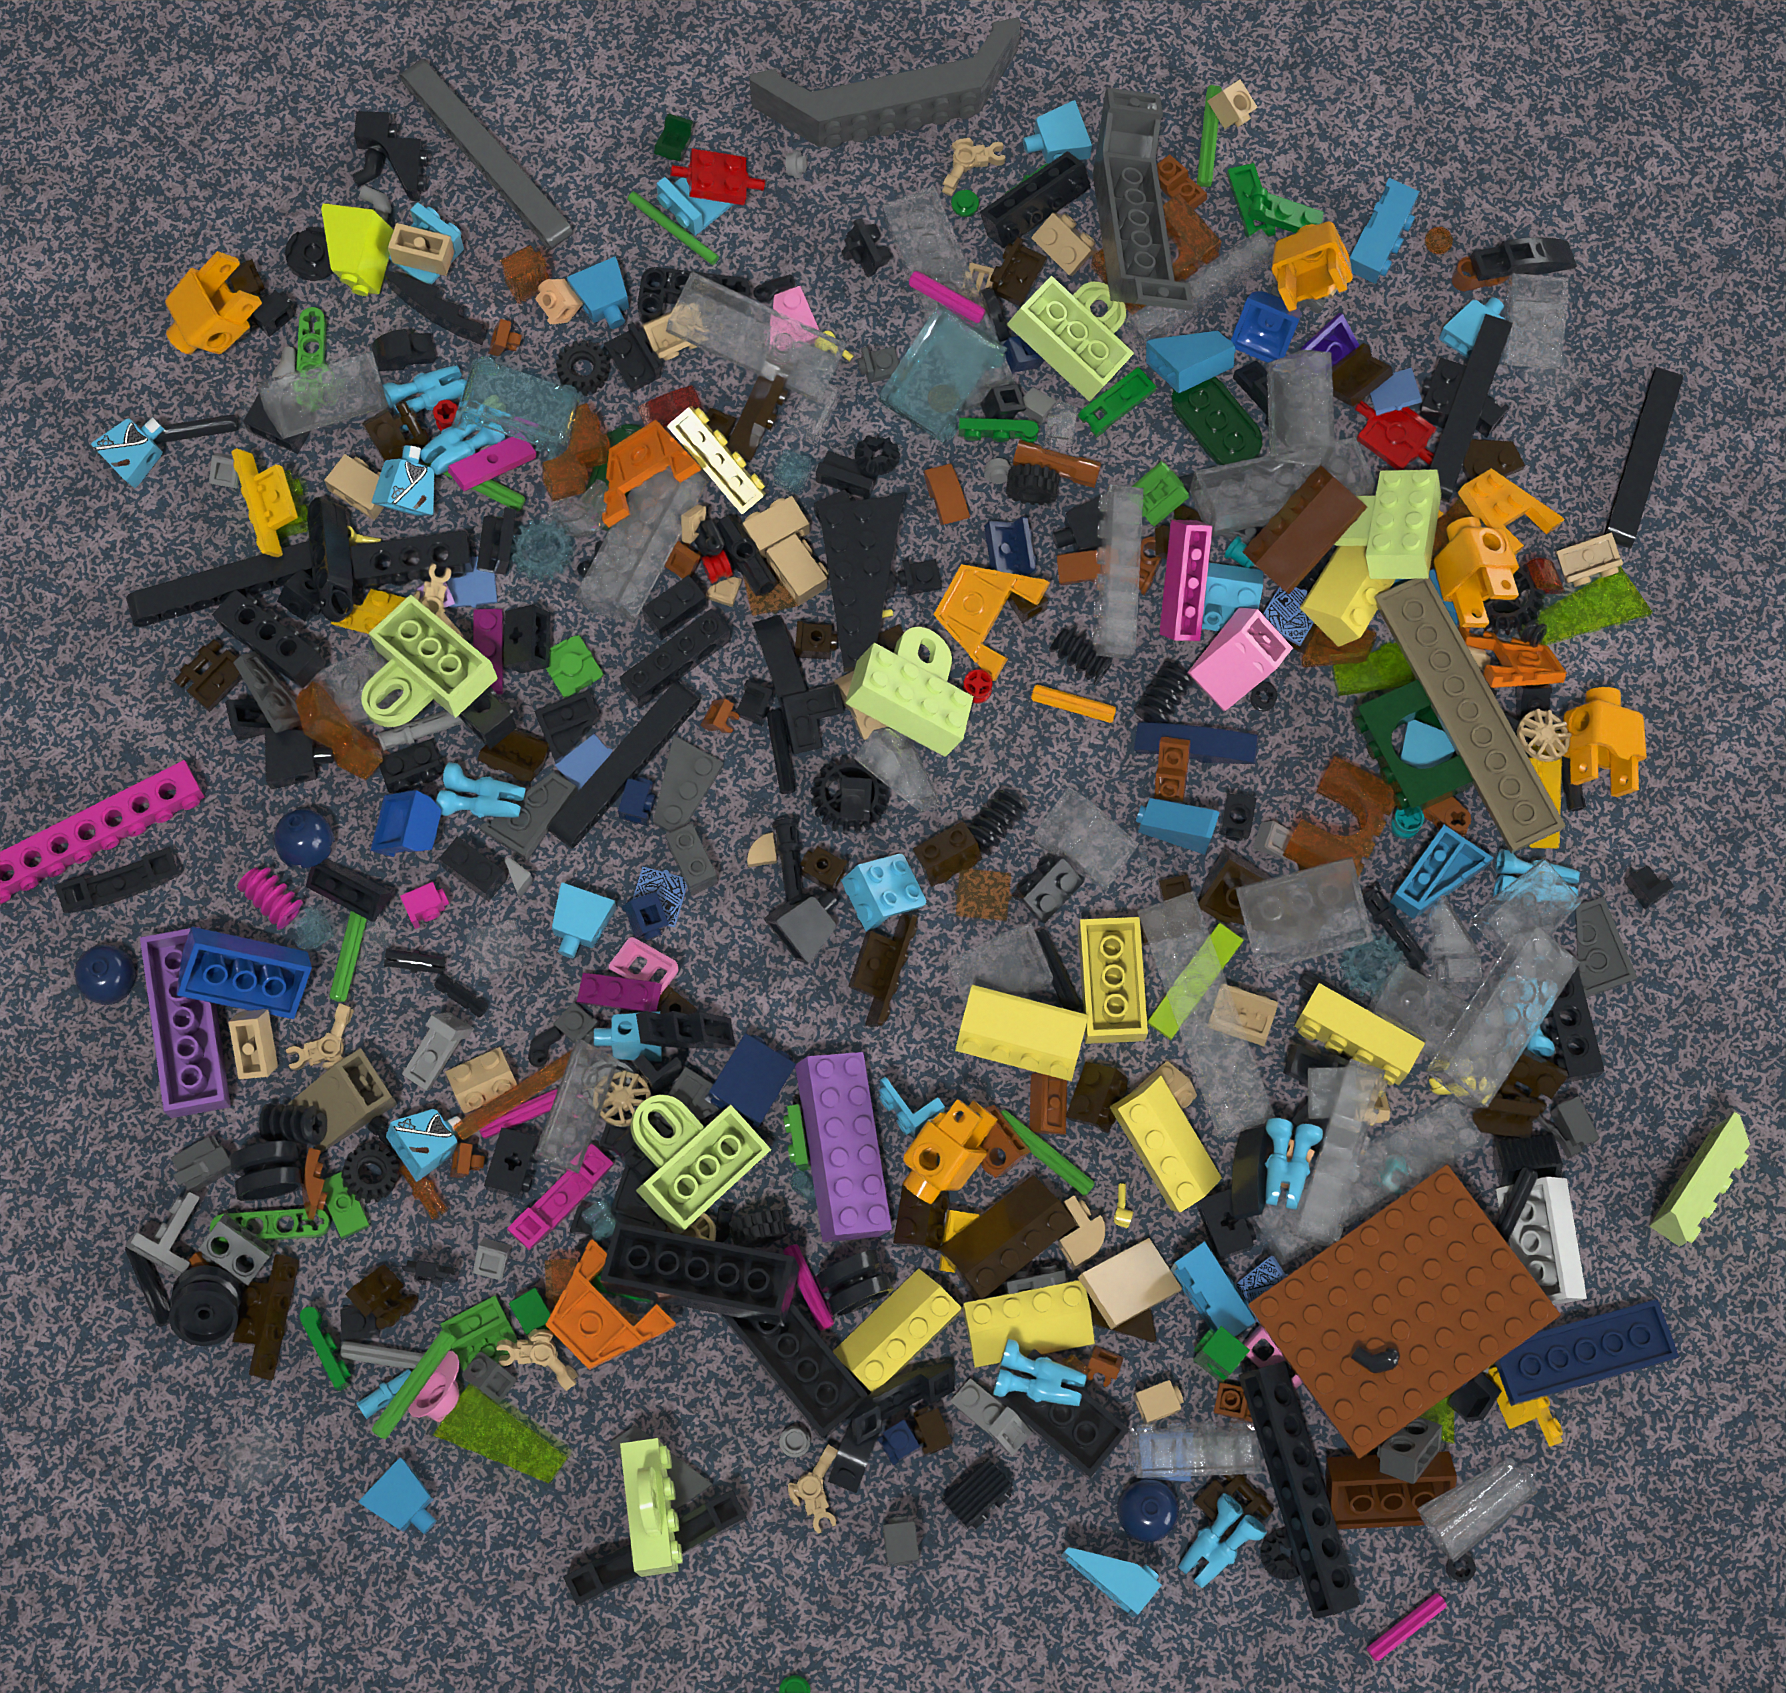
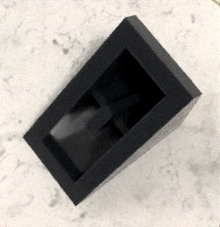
(246, 718)

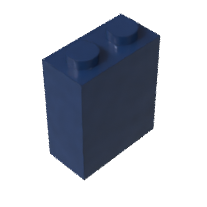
(751, 1079)

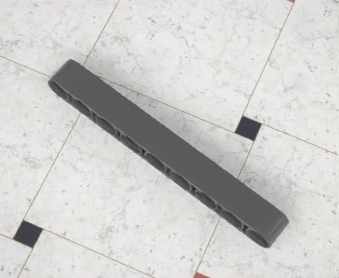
(486, 154)

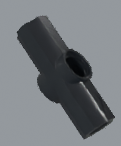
(753, 567)

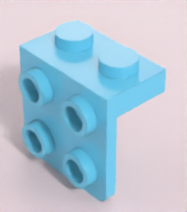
(689, 211)
(430, 220)
(883, 890)
(907, 1121)

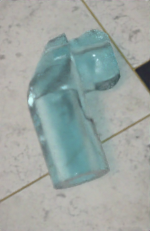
(803, 1185)

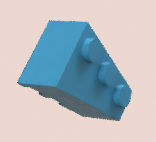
(1383, 231)
(1440, 871)
(1212, 1291)

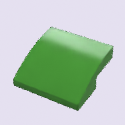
(480, 1331)

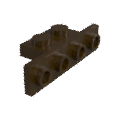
(757, 416)
(880, 965)
(265, 1314)

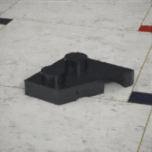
(567, 723)

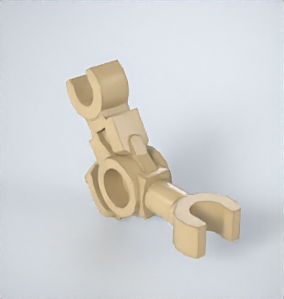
(969, 156)
(434, 596)
(327, 1048)
(538, 1350)
(811, 1489)

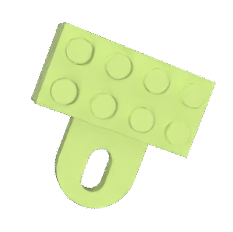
(1072, 337)
(1398, 524)
(425, 663)
(912, 693)
(695, 1162)
(649, 1507)

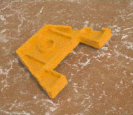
(1502, 502)
(974, 604)

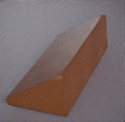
(1048, 1104)

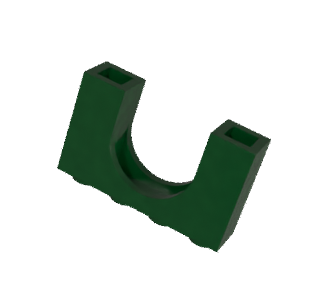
(1413, 787)

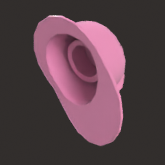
(440, 1392)

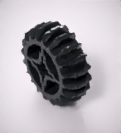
(1515, 614)
(827, 808)

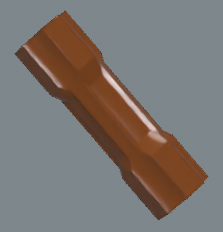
(1077, 469)

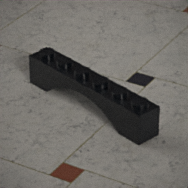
(617, 1567)

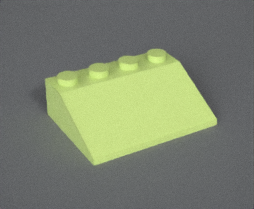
(1702, 1181)

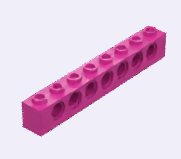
(98, 818)

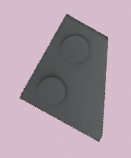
(691, 1091)
(1046, 1277)

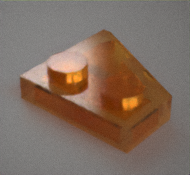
(1325, 652)

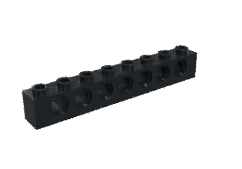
(1299, 1490)

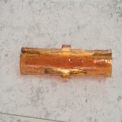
(425, 1193)

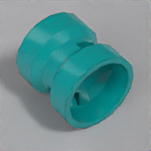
(1405, 832)

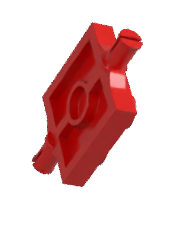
(717, 177)
(1396, 435)

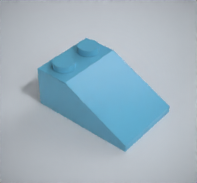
(1120, 1580)

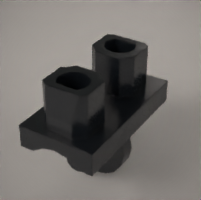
(862, 248)

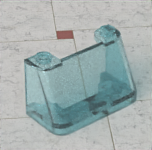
(941, 372)
(517, 406)

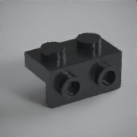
(1048, 887)

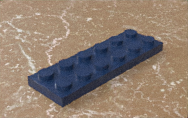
(1587, 1352)

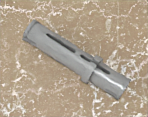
(417, 729)

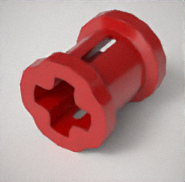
(444, 408)

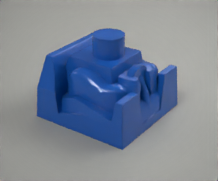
(1265, 327)
(406, 823)

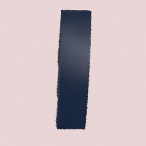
(1206, 743)

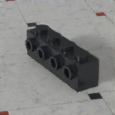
(1035, 199)

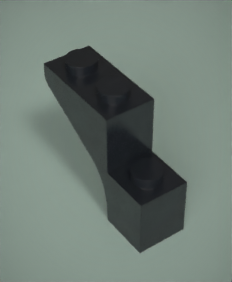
(404, 154)

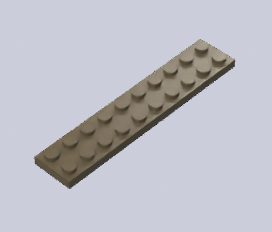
(1469, 713)

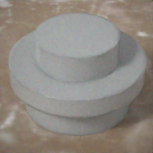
(795, 164)
(997, 471)
(794, 1441)

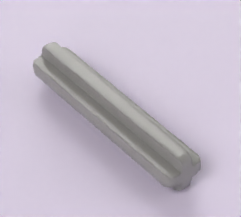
(380, 1355)

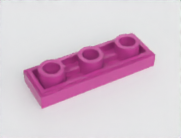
(491, 462)

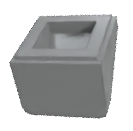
(1037, 405)
(223, 471)
(1272, 839)
(521, 877)
(491, 1259)

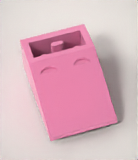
(1239, 657)

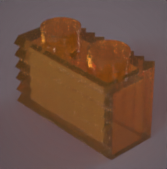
(524, 273)

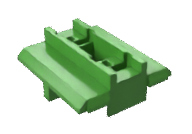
(1161, 493)
(572, 666)

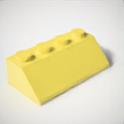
(1344, 595)
(1021, 1032)
(1166, 1144)
(1038, 1319)
(897, 1331)

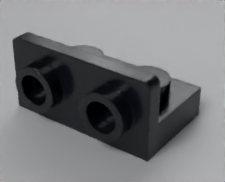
(633, 358)
(496, 542)
(411, 766)

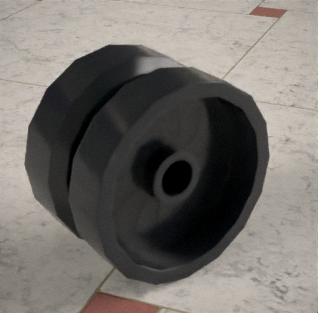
(266, 1170)
(854, 1283)
(204, 1305)

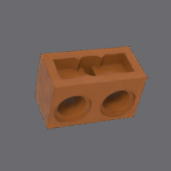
(1005, 1138)

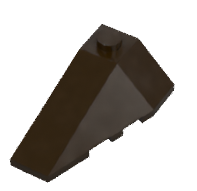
(1219, 892)

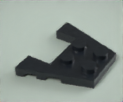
(627, 1203)

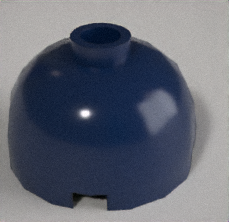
(303, 838)
(105, 974)
(1148, 1510)

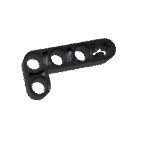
(668, 293)

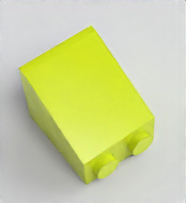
(357, 246)

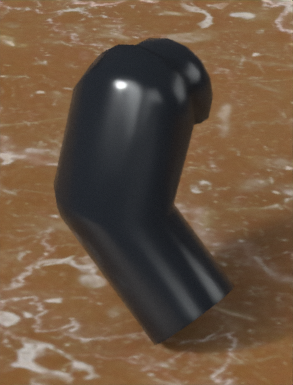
(766, 291)
(540, 1045)

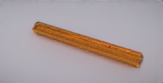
(512, 1098)

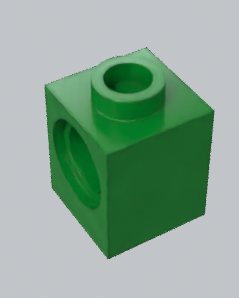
(530, 1311)

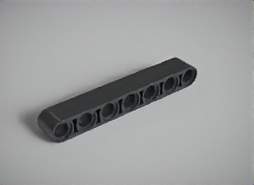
(1469, 402)
(1643, 456)
(216, 584)
(623, 763)

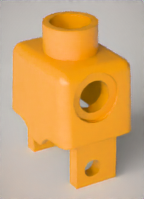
(1311, 264)
(207, 310)
(1475, 567)
(1605, 738)
(955, 1144)

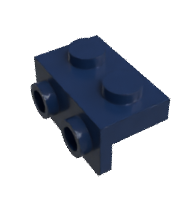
(1010, 546)

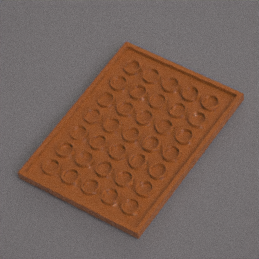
(1413, 1279)

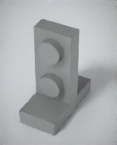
(436, 1048)
(165, 1236)
(992, 1416)

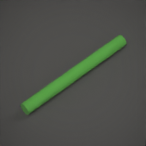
(673, 228)

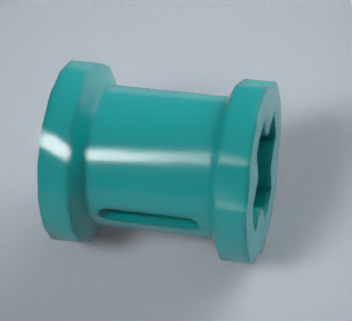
(1235, 552)

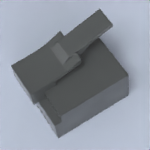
(1574, 1127)
(201, 1164)

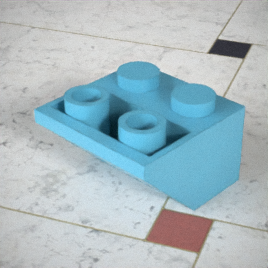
(1227, 591)

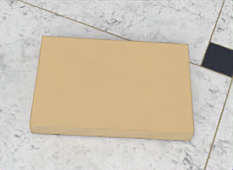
(1130, 1283)

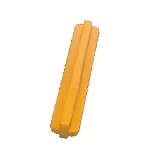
(1073, 703)

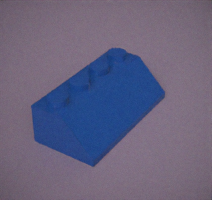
(243, 972)

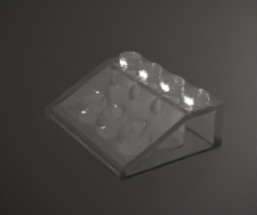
(1304, 914)

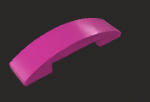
(560, 1199)

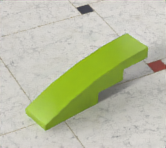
(1226, 945)

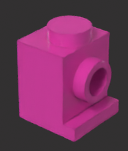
(424, 903)

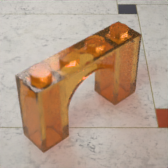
(1192, 237)
(1364, 797)

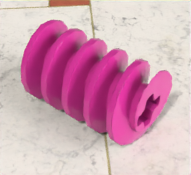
(269, 897)

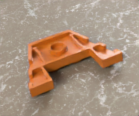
(637, 460)
(1520, 661)
(591, 1324)

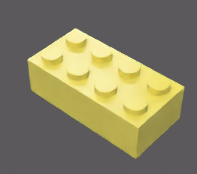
(1112, 980)
(1358, 1034)

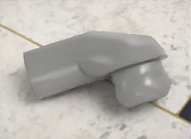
(378, 199)
(287, 362)

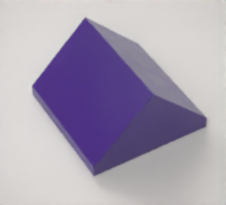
(1334, 338)

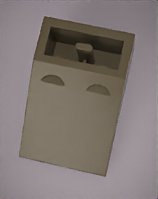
(348, 1096)

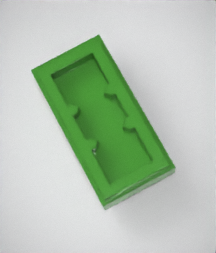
(344, 1209)

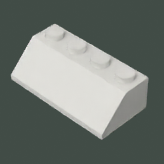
(1548, 1240)

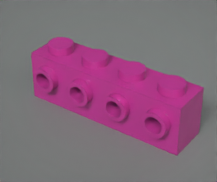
(1185, 580)

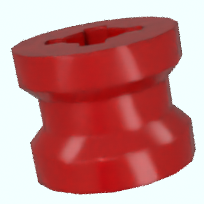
(717, 567)
(978, 679)

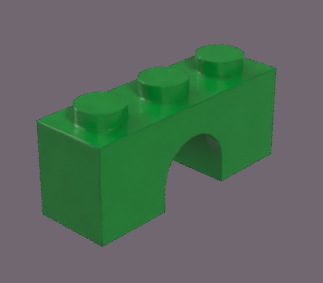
(1219, 1353)

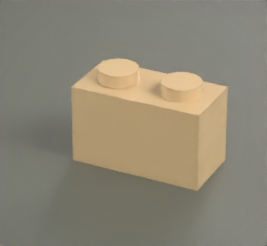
(421, 249)
(355, 485)
(776, 524)
(797, 569)
(253, 1044)

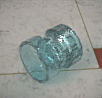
(600, 1220)

